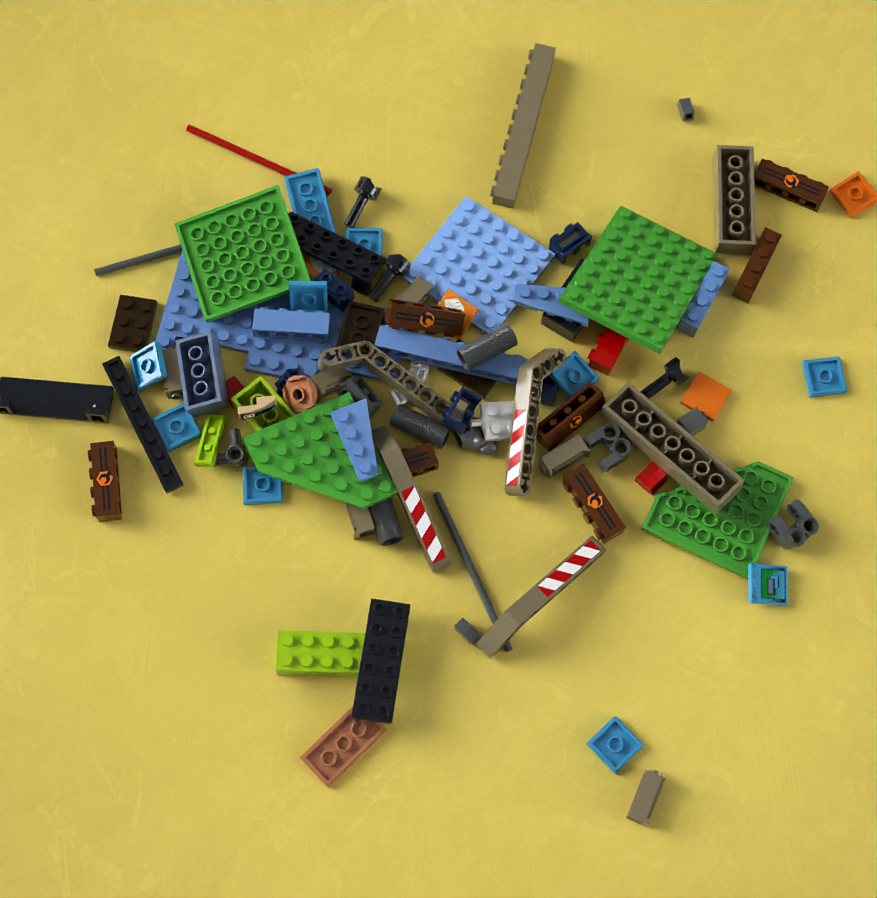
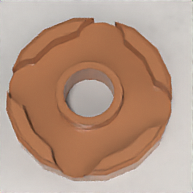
(308, 390)

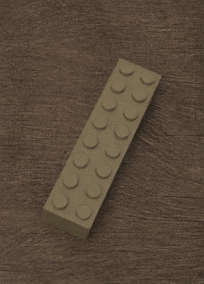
(672, 448)

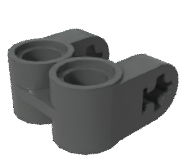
(618, 440)
(797, 531)

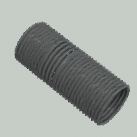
(487, 347)
(414, 422)
(390, 530)

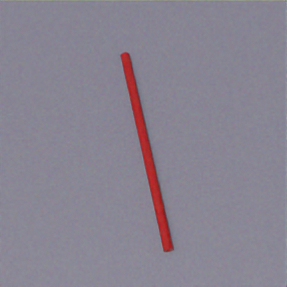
(247, 154)

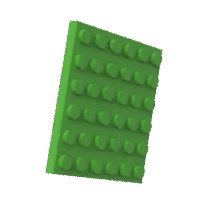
(242, 253)

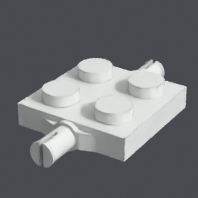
(495, 420)

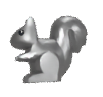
(473, 440)

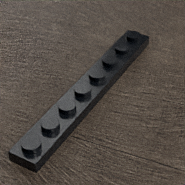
(143, 425)

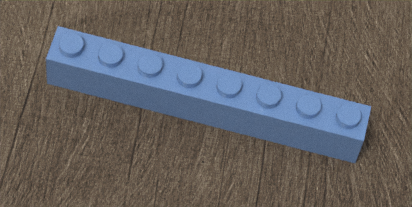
(443, 354)

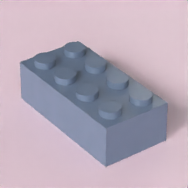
(202, 374)

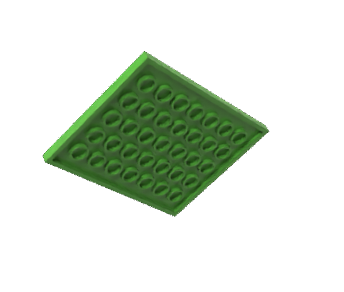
(638, 279)

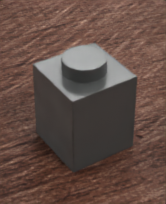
(693, 421)

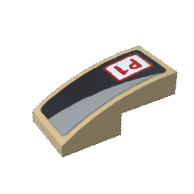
(264, 405)

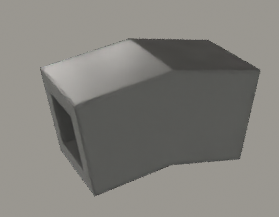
(685, 109)
(466, 630)

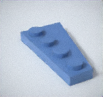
(546, 300)
(356, 435)

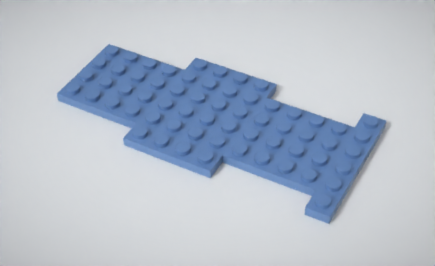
(265, 355)

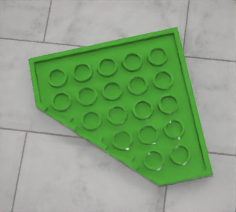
(312, 456)
(732, 535)

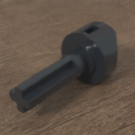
(366, 192)
(396, 265)
(672, 374)

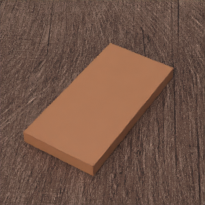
(341, 747)

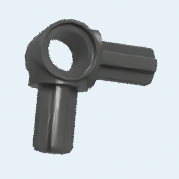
(236, 447)

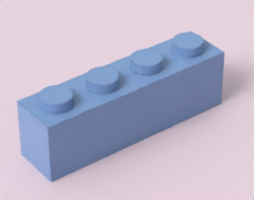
(703, 299)
(291, 324)

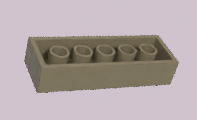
(734, 199)

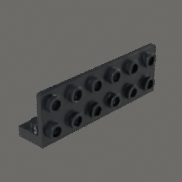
(338, 252)
(55, 399)
(380, 661)

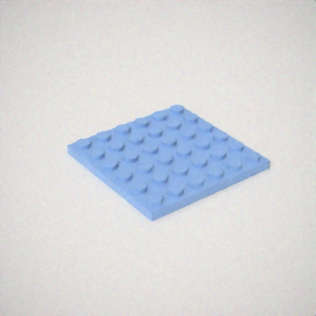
(481, 262)

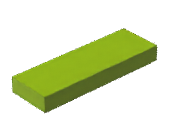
(210, 440)

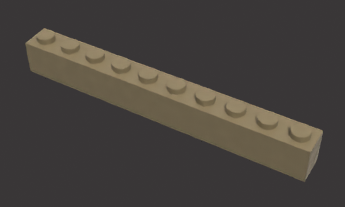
(524, 125)

